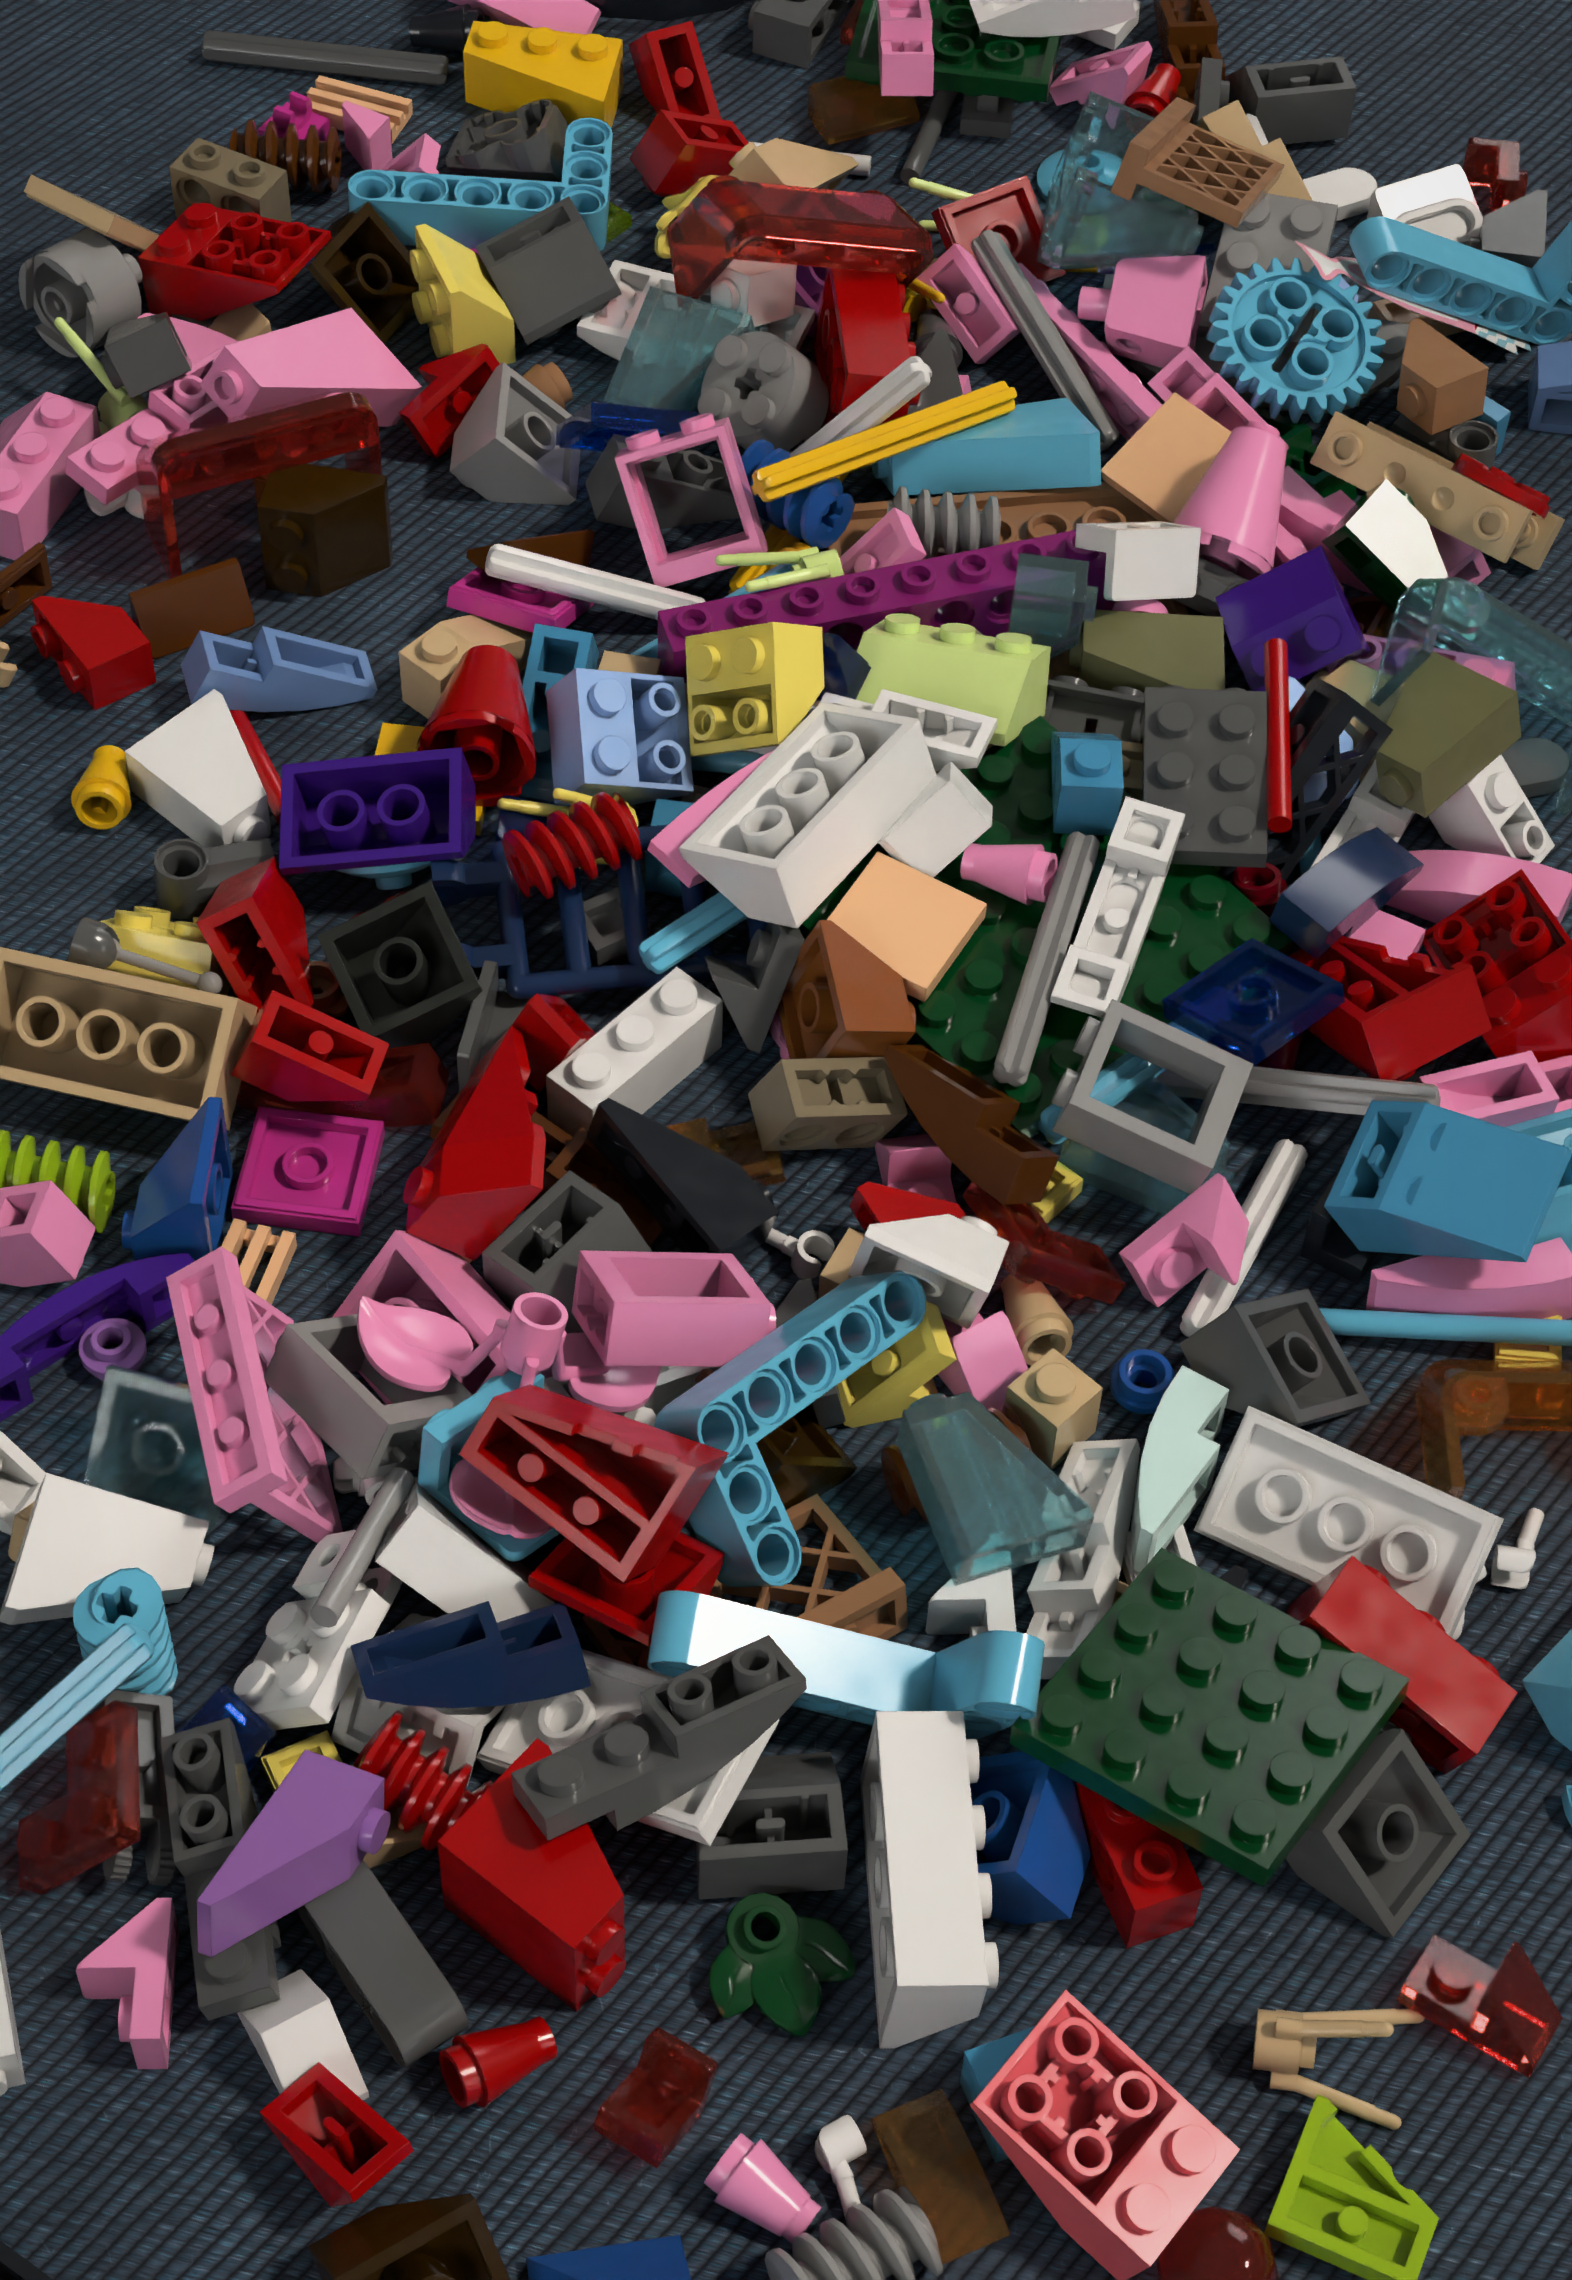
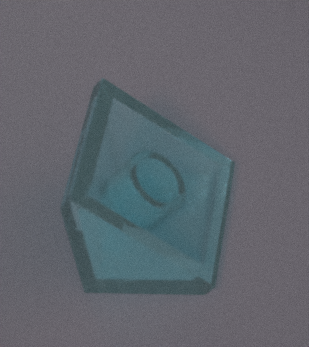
(150, 1445)

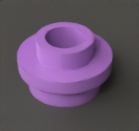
(108, 1332)

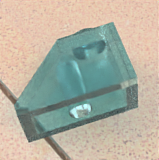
(1051, 601)

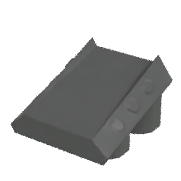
(512, 144)

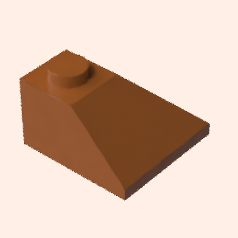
(843, 1000)

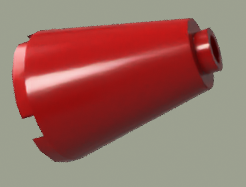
(489, 719)

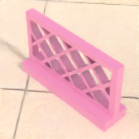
(248, 1434)

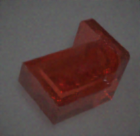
(1495, 166)
(658, 2098)

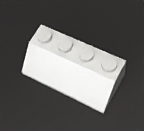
(811, 811)
(925, 1875)

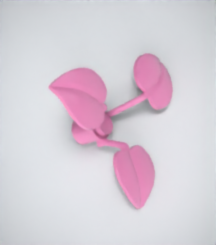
(424, 1347)

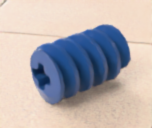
(812, 514)

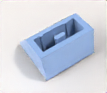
(620, 735)

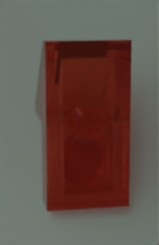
(1492, 2009)

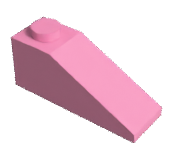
(41, 1235)

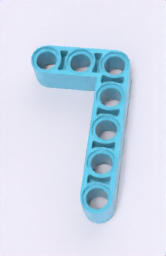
(482, 207)
(1468, 281)
(764, 1390)
(855, 1674)

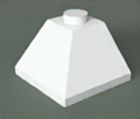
(947, 1255)

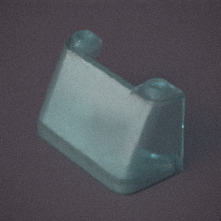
(1095, 227)

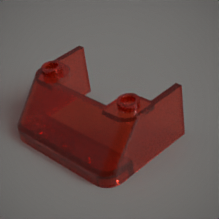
(794, 228)
(250, 448)

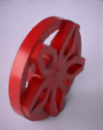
(1503, 484)

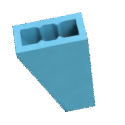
(1027, 449)

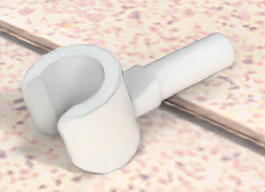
(810, 1242)
(1513, 1564)
(834, 2149)

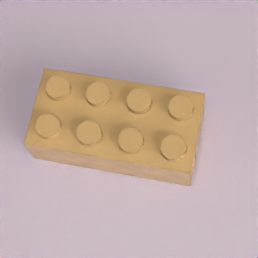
(118, 1036)

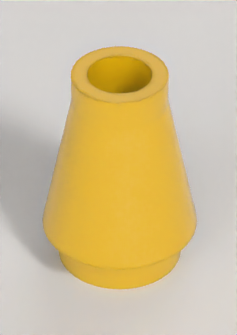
(103, 790)

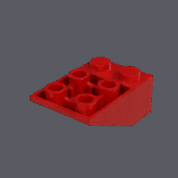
(223, 260)
(1519, 964)

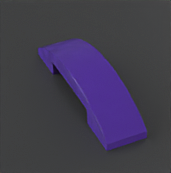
(60, 1321)

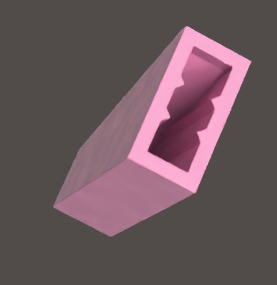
(309, 360)

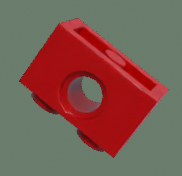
(1138, 1871)

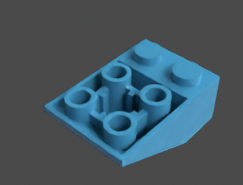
(1444, 1184)

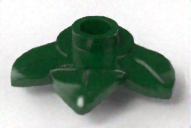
(779, 1973)

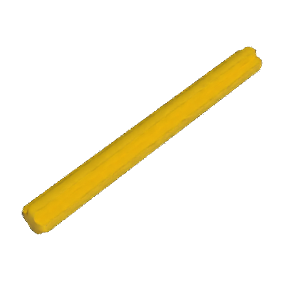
(883, 441)

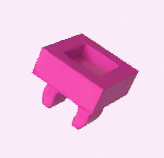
(298, 112)

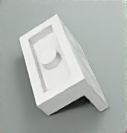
(1145, 558)

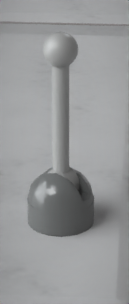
(99, 947)

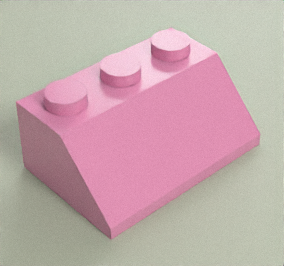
(34, 465)
(437, 1280)

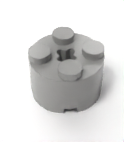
(85, 285)
(764, 390)

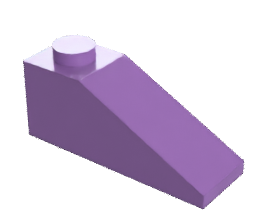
(294, 1850)

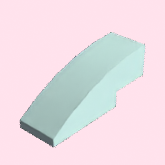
(1176, 1462)

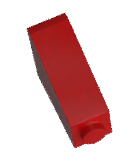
(259, 935)

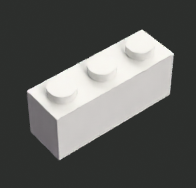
(638, 1053)

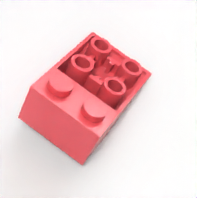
(1102, 2138)

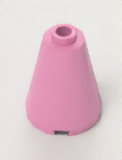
(1240, 501)

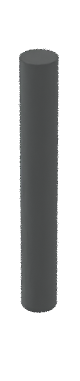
(928, 135)

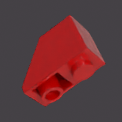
(94, 648)

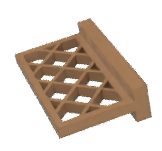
(1195, 167)
(869, 1608)

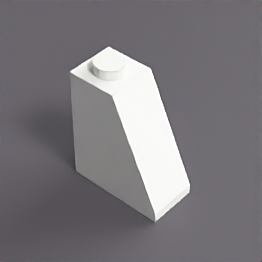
(201, 776)
(89, 1533)
(452, 1563)

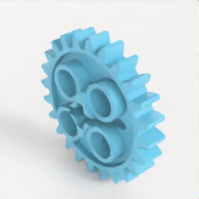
(1267, 311)

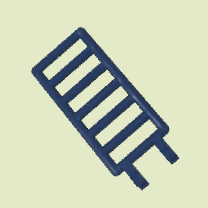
(459, 881)

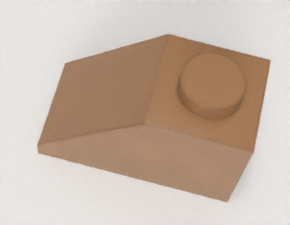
(1439, 380)

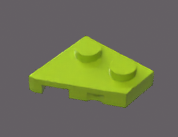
(1349, 2206)

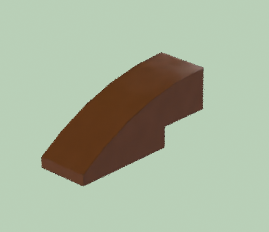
(972, 1125)

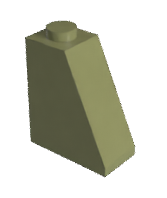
(1150, 651)
(1444, 733)

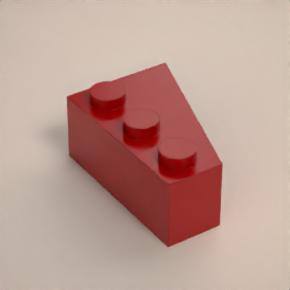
(1396, 1008)
(593, 1474)
(1450, 1692)

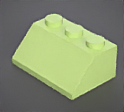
(958, 669)

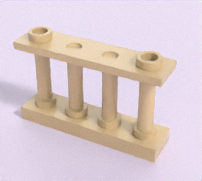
(1444, 497)

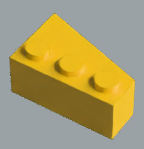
(524, 64)

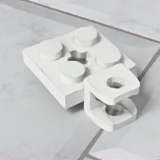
(309, 1666)

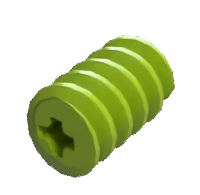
(87, 1187)

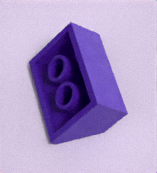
(376, 811)

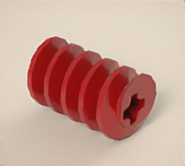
(572, 843)
(418, 1781)

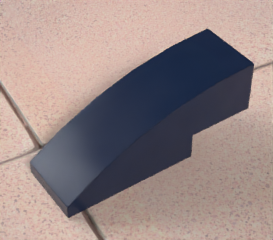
(1343, 891)
(474, 1660)

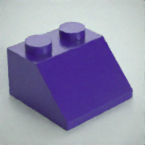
(1297, 604)

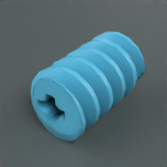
(121, 1599)

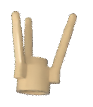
(1289, 2041)

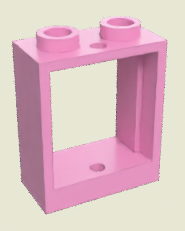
(700, 559)
(668, 1307)

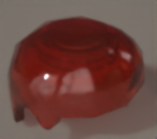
(1218, 2247)

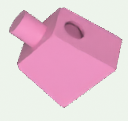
(1150, 307)

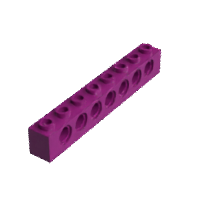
(950, 588)

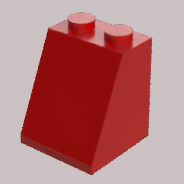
(533, 1897)

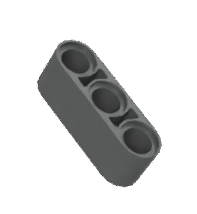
(384, 1967)

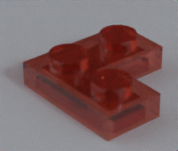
(1044, 1254)
(100, 1804)

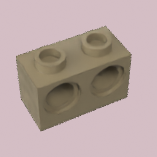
(229, 182)
(826, 1104)

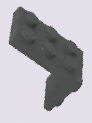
(1210, 763)

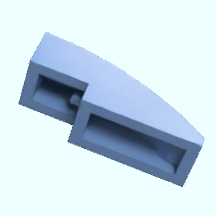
(277, 672)

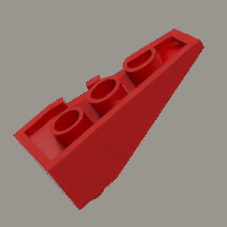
(483, 1158)

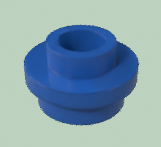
(1145, 1367)

